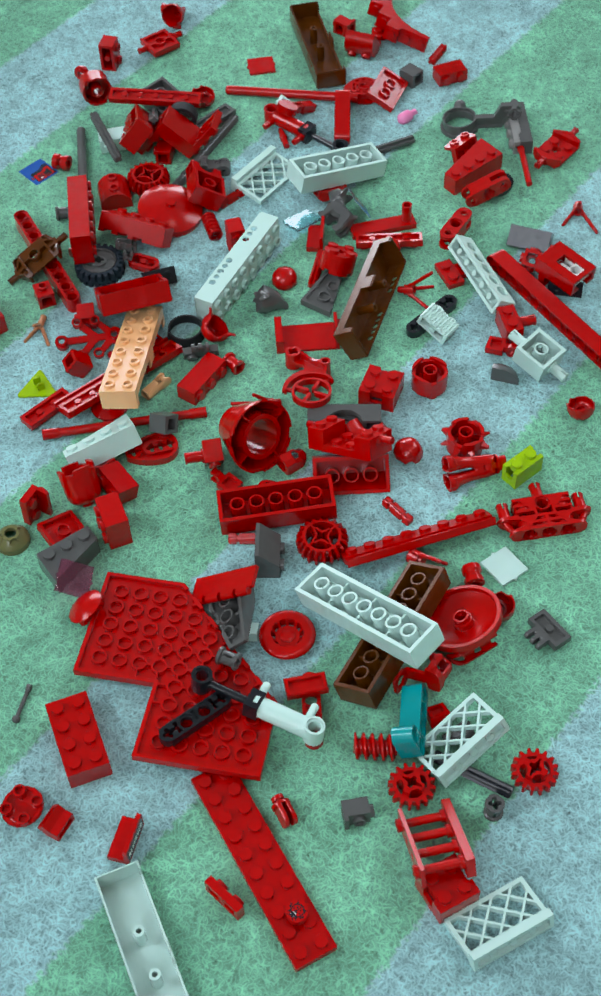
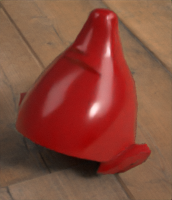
(173, 15)

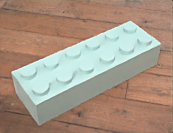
(336, 167)

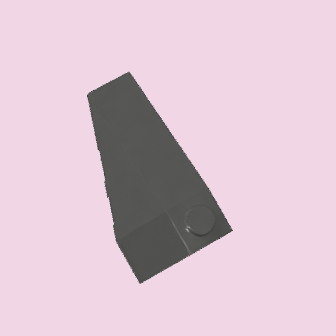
(234, 618)

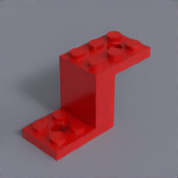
(182, 133)

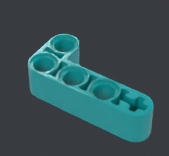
(410, 736)

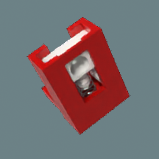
(563, 268)

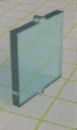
(301, 220)

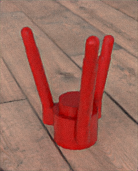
(418, 556)

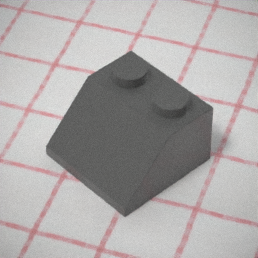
(268, 552)

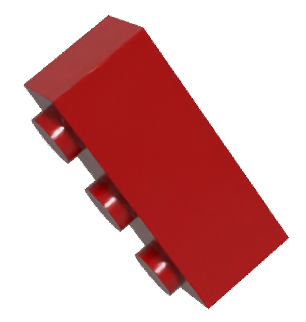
(202, 378)

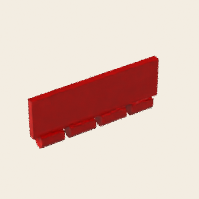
(225, 585)

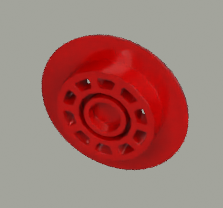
(360, 86)
(287, 639)

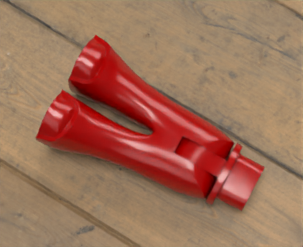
(481, 465)

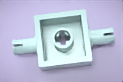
(538, 354)

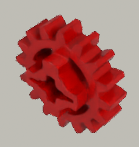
(539, 780)
(413, 795)

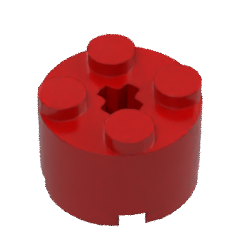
(94, 87)
(338, 259)
(429, 377)

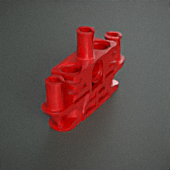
(543, 515)

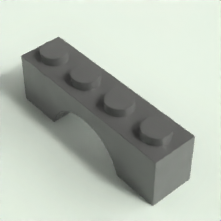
(366, 413)

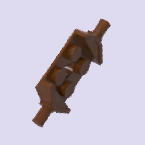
(47, 250)

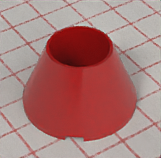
(255, 434)

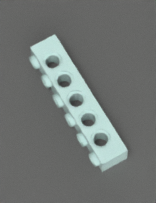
(480, 273)

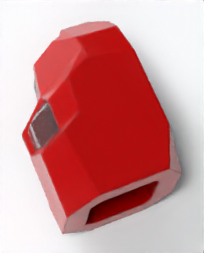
(291, 461)

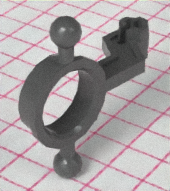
(496, 120)

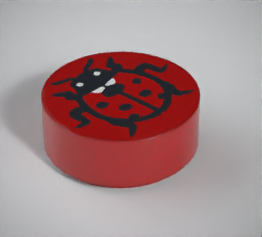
(297, 912)

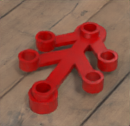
(90, 338)

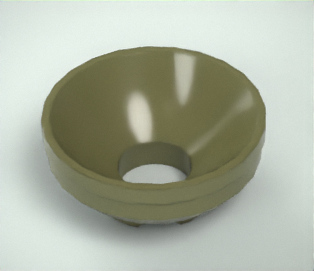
(15, 544)

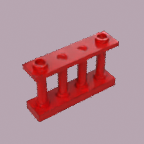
(451, 829)

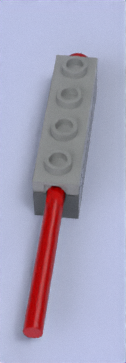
(520, 140)

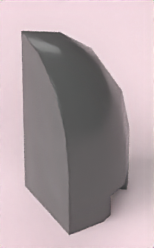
(504, 373)

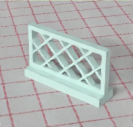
(255, 168)
(470, 748)
(513, 936)

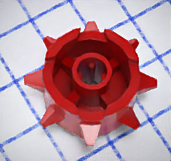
(465, 437)

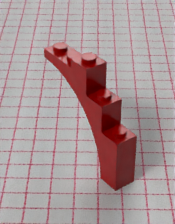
(394, 27)

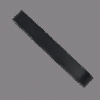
(448, 308)
(193, 715)

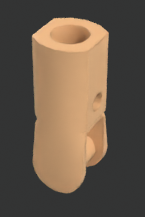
(159, 383)

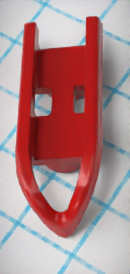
(471, 655)

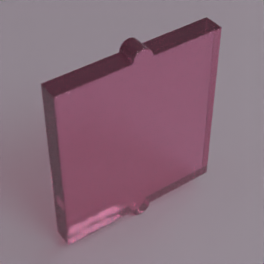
(73, 578)

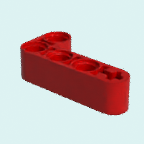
(342, 115)

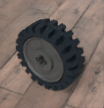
(106, 269)

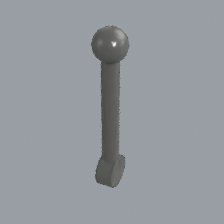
(15, 719)

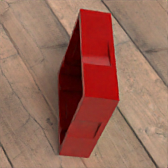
(132, 294)

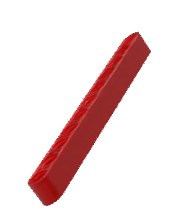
(547, 304)

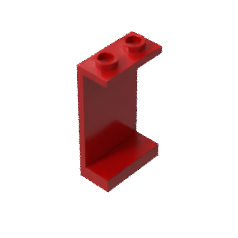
(306, 336)

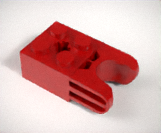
(205, 187)

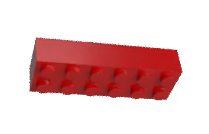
(81, 219)
(276, 504)

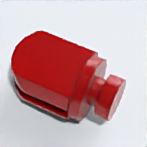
(284, 810)

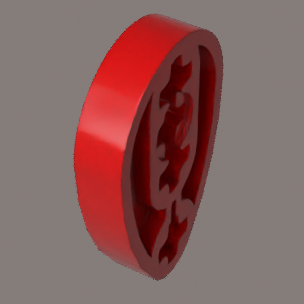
(157, 457)

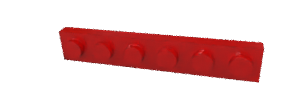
(153, 97)

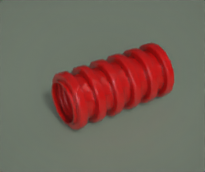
(211, 226)

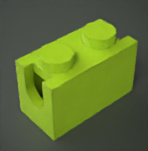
(522, 466)

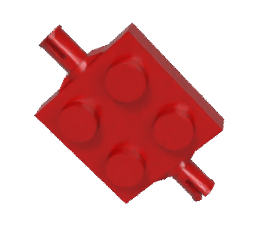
(160, 42)

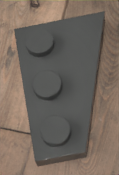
(323, 294)

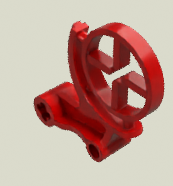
(314, 372)

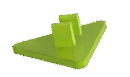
(37, 387)

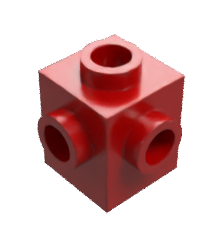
(529, 254)

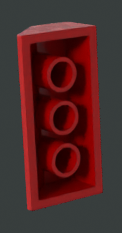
(353, 474)

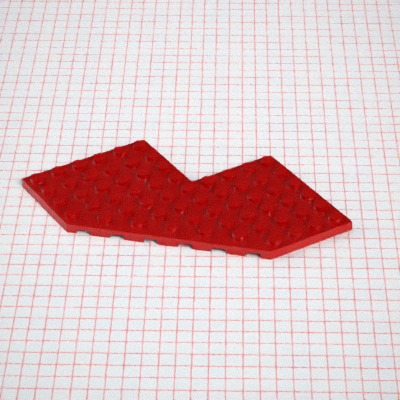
(155, 638)

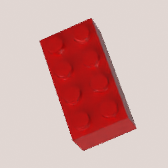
(78, 739)

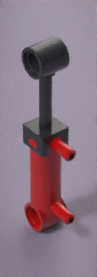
(304, 131)

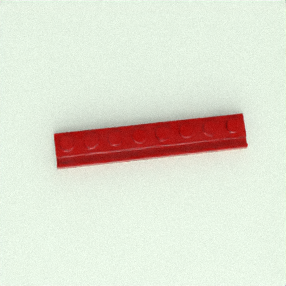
(88, 394)
(417, 538)

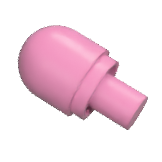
(406, 116)

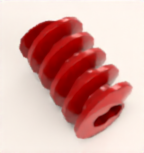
(374, 746)

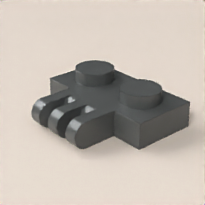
(194, 352)
(546, 631)

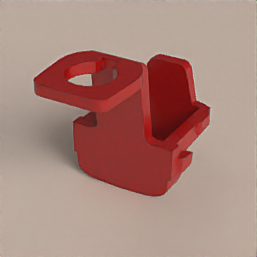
(431, 676)

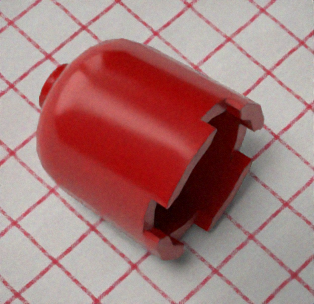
(80, 482)

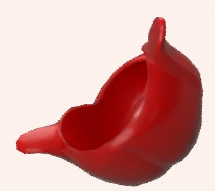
(214, 328)

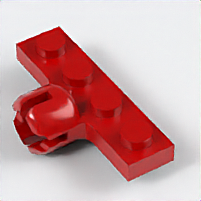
(404, 239)

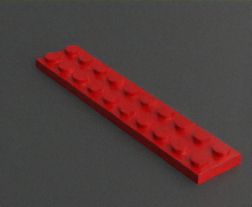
(263, 867)

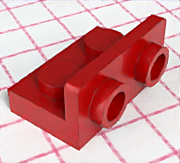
(461, 145)
(34, 502)

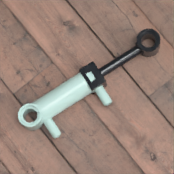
(258, 706)

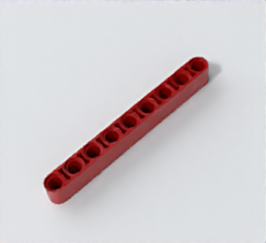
(53, 270)

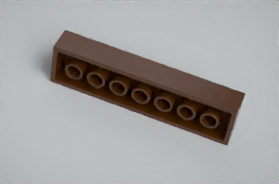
(371, 669)

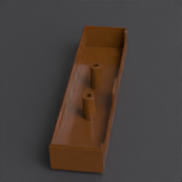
(317, 45)
(370, 298)

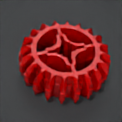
(147, 176)
(321, 546)

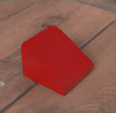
(436, 714)

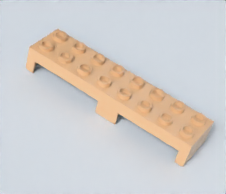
(130, 358)

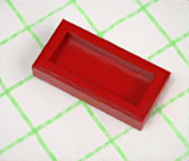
(305, 686)

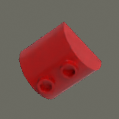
(361, 43)
(114, 192)

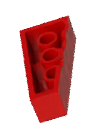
(136, 129)
(473, 165)
(136, 227)

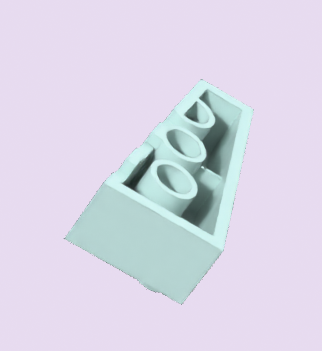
(105, 443)

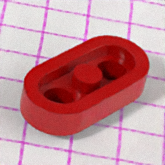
(143, 262)

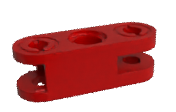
(486, 188)
(457, 224)

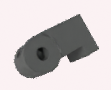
(222, 164)

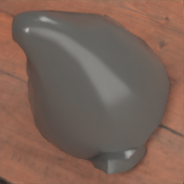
(268, 300)

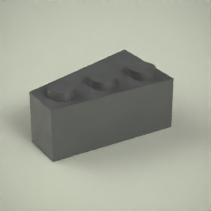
(78, 547)

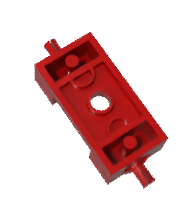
(331, 437)

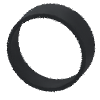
(198, 338)

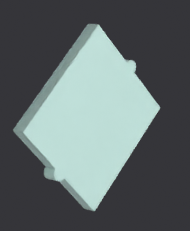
(504, 566)

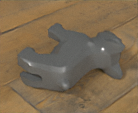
(337, 211)

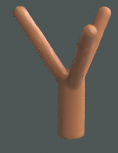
(39, 326)

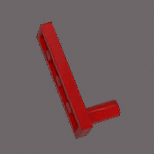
(387, 225)

